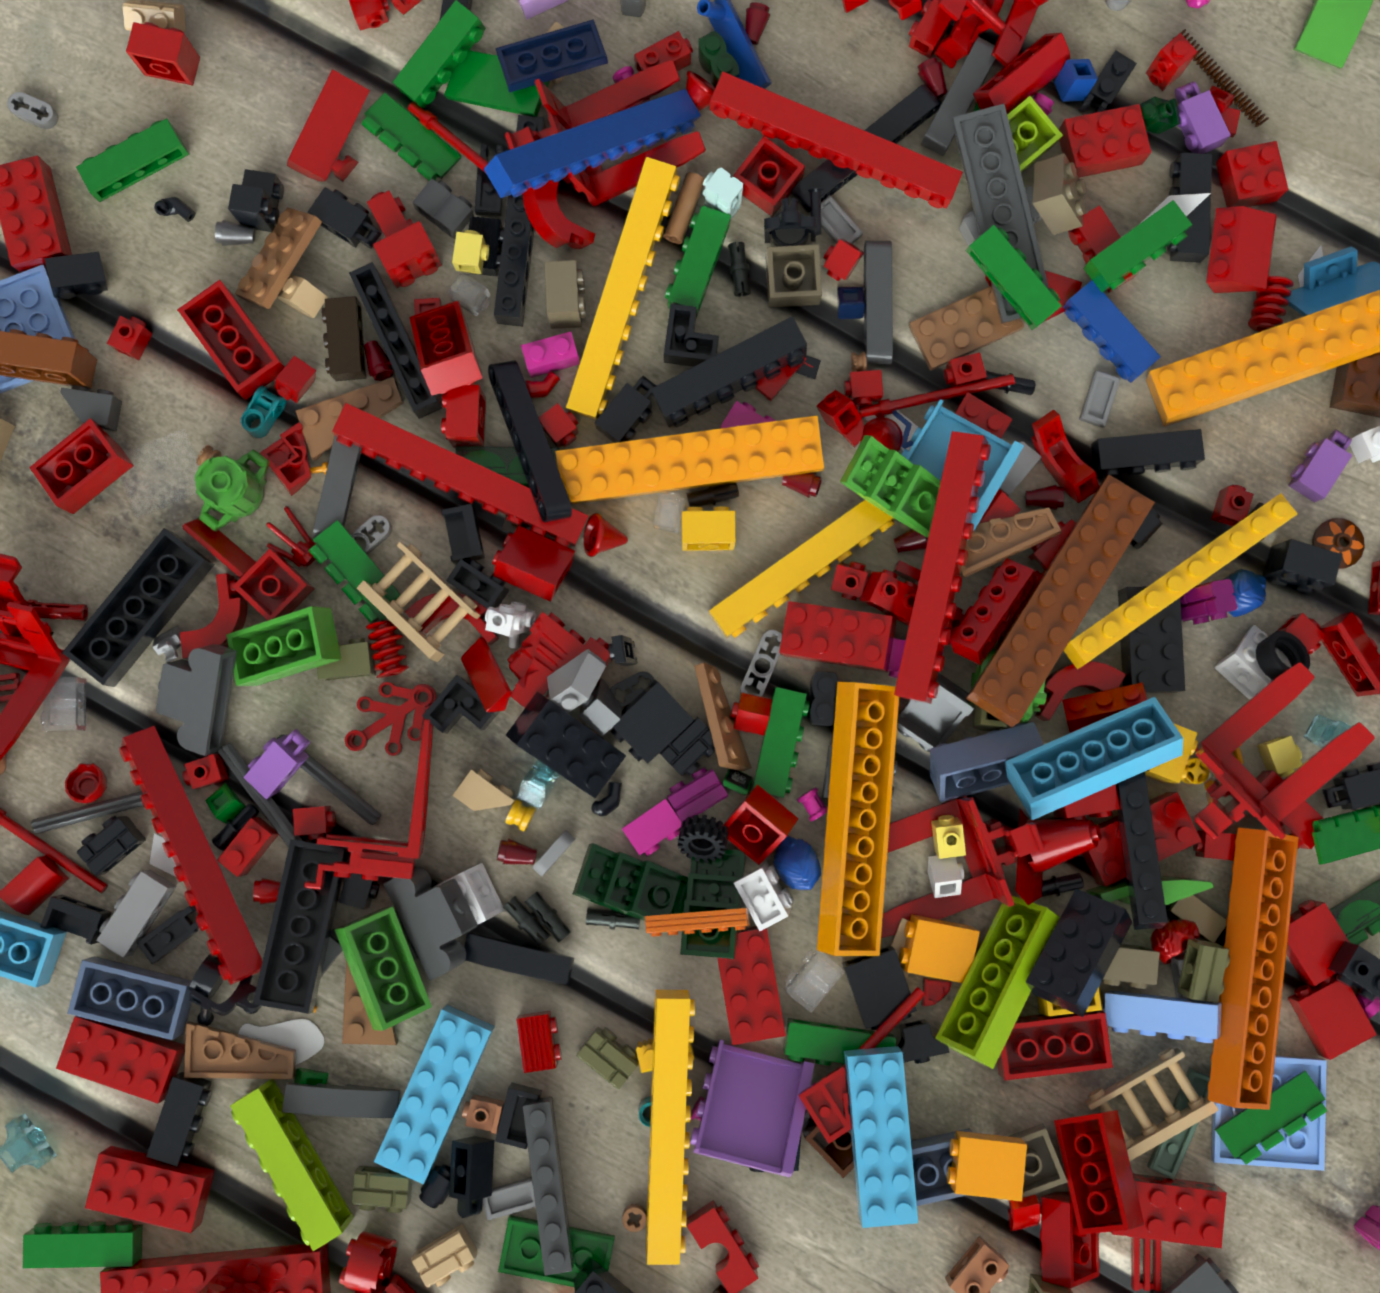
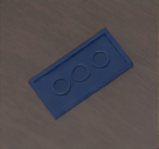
(551, 55)

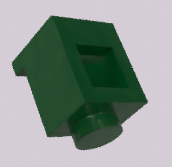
(1160, 114)

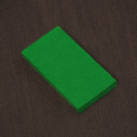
(482, 83)
(523, 1254)

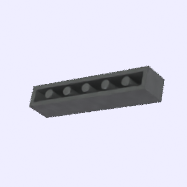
(548, 1186)

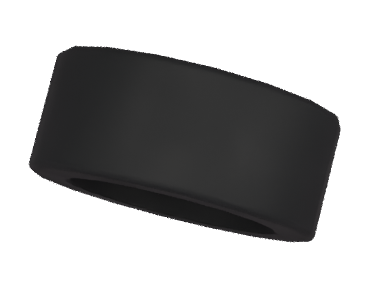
(1289, 645)

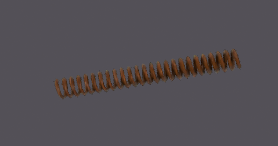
(1227, 86)

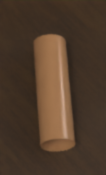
(684, 208)

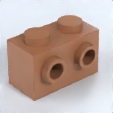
(978, 1269)

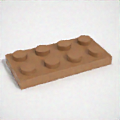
(278, 257)
(961, 328)

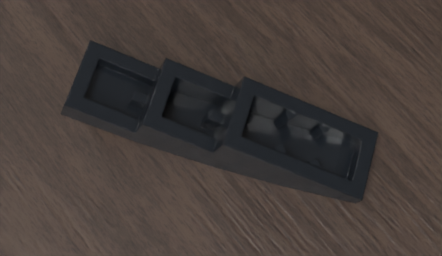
(518, 958)

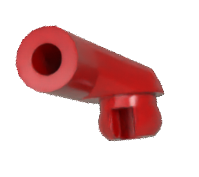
(541, 389)

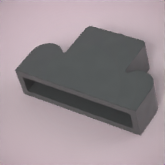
(198, 696)
(432, 920)

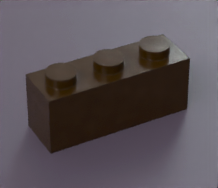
(344, 338)

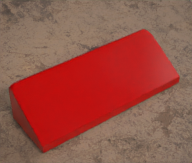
(220, 547)
(486, 676)

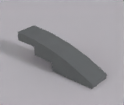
(340, 1100)

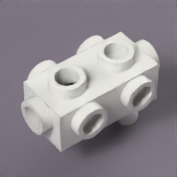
(510, 621)

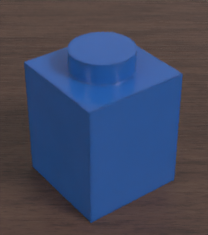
(1075, 80)

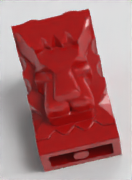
(545, 652)

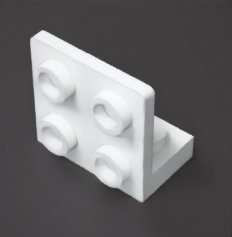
(1242, 667)
(479, 893)
(764, 896)

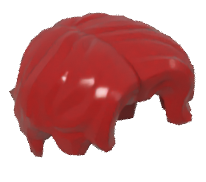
(1173, 938)

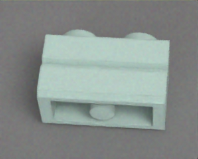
(723, 192)

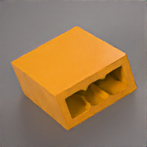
(938, 948)
(987, 1165)

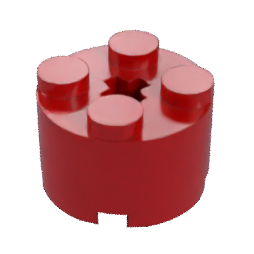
(369, 1263)

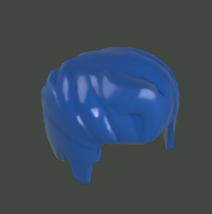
(1248, 591)
(797, 864)

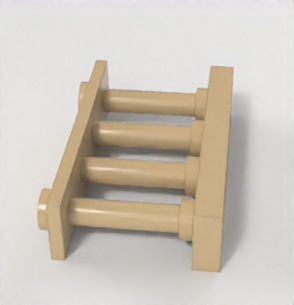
(394, 609)
(1175, 1120)

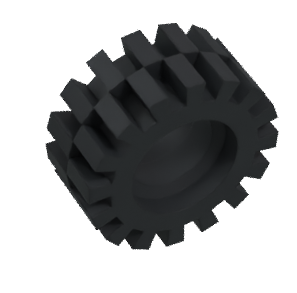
(703, 838)

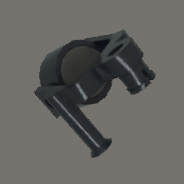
(793, 227)
(205, 985)

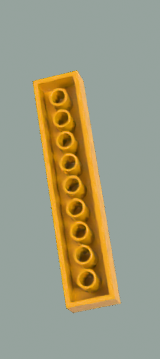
(1267, 359)
(691, 460)
(858, 819)

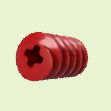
(1268, 304)
(387, 648)

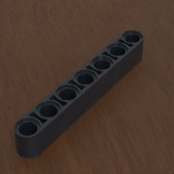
(891, 126)
(529, 441)

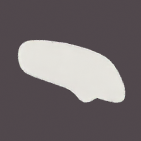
(293, 1034)

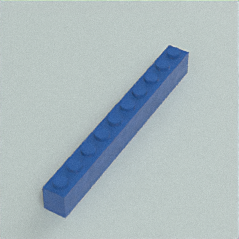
(591, 144)

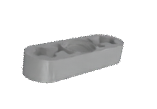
(369, 526)
(762, 645)

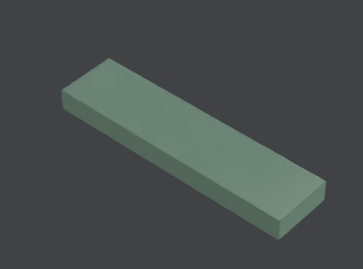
(1170, 1154)

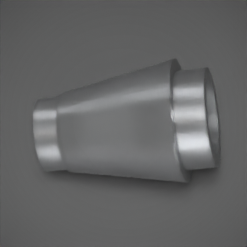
(233, 233)

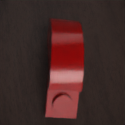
(550, 222)
(1060, 459)
(445, 611)
(229, 618)
(1092, 675)

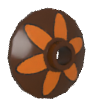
(1328, 537)

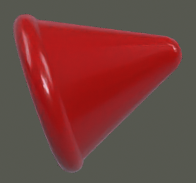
(699, 90)
(884, 431)
(601, 536)

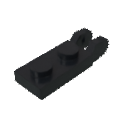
(1109, 81)
(486, 198)
(622, 650)
(168, 935)

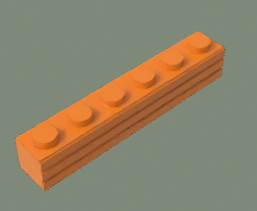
(697, 921)

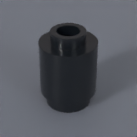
(436, 1187)

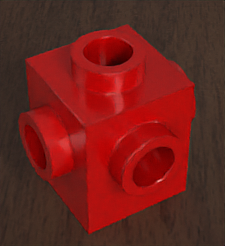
(843, 583)

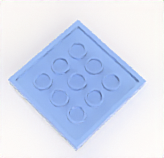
(31, 308)
(1300, 1150)

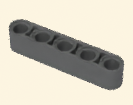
(960, 96)
(878, 302)
(337, 486)

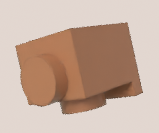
(491, 1107)

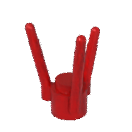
(300, 550)

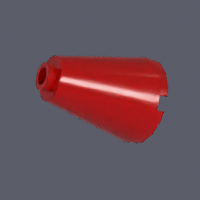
(1063, 841)

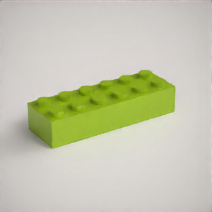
(996, 982)
(292, 1165)

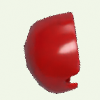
(86, 783)

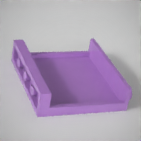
(752, 1109)

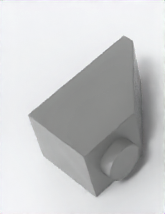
(575, 680)

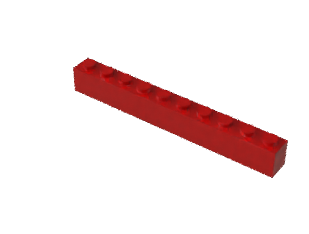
(834, 141)
(451, 472)
(942, 567)
(191, 854)

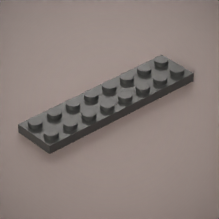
(997, 187)

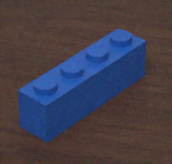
(1110, 332)

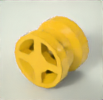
(1198, 770)
(520, 815)

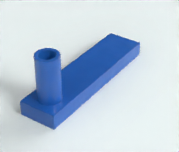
(729, 26)

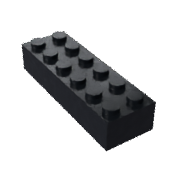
(730, 372)
(138, 608)
(299, 930)

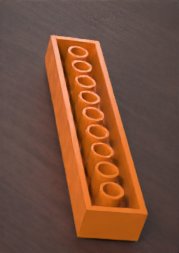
(1254, 979)

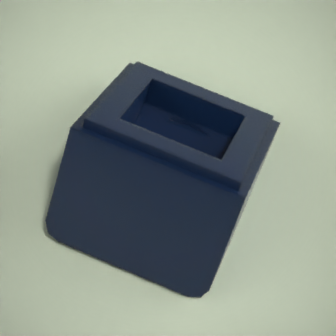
(850, 302)

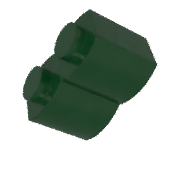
(714, 57)

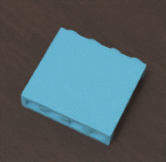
(932, 446)

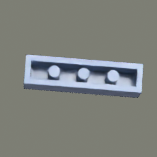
(1164, 1015)

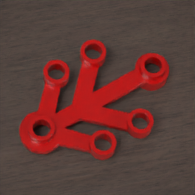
(395, 715)

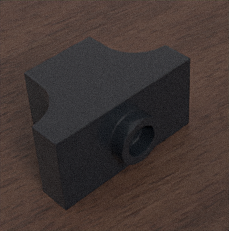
(919, 1043)

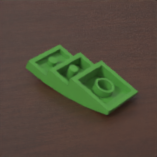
(1332, 29)
(893, 484)
(1173, 889)

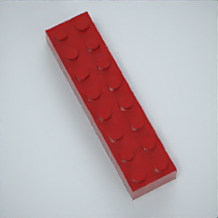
(272, 1268)

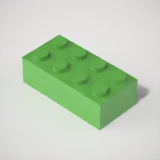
(284, 646)
(383, 968)

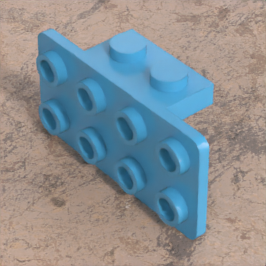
(1334, 281)

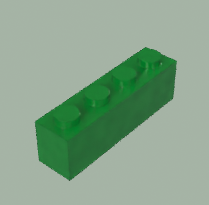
(439, 54)
(132, 160)
(1138, 246)
(699, 259)
(1013, 276)
(779, 742)
(825, 1041)
(82, 1245)

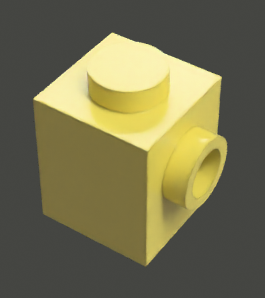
(470, 252)
(1281, 755)
(948, 837)

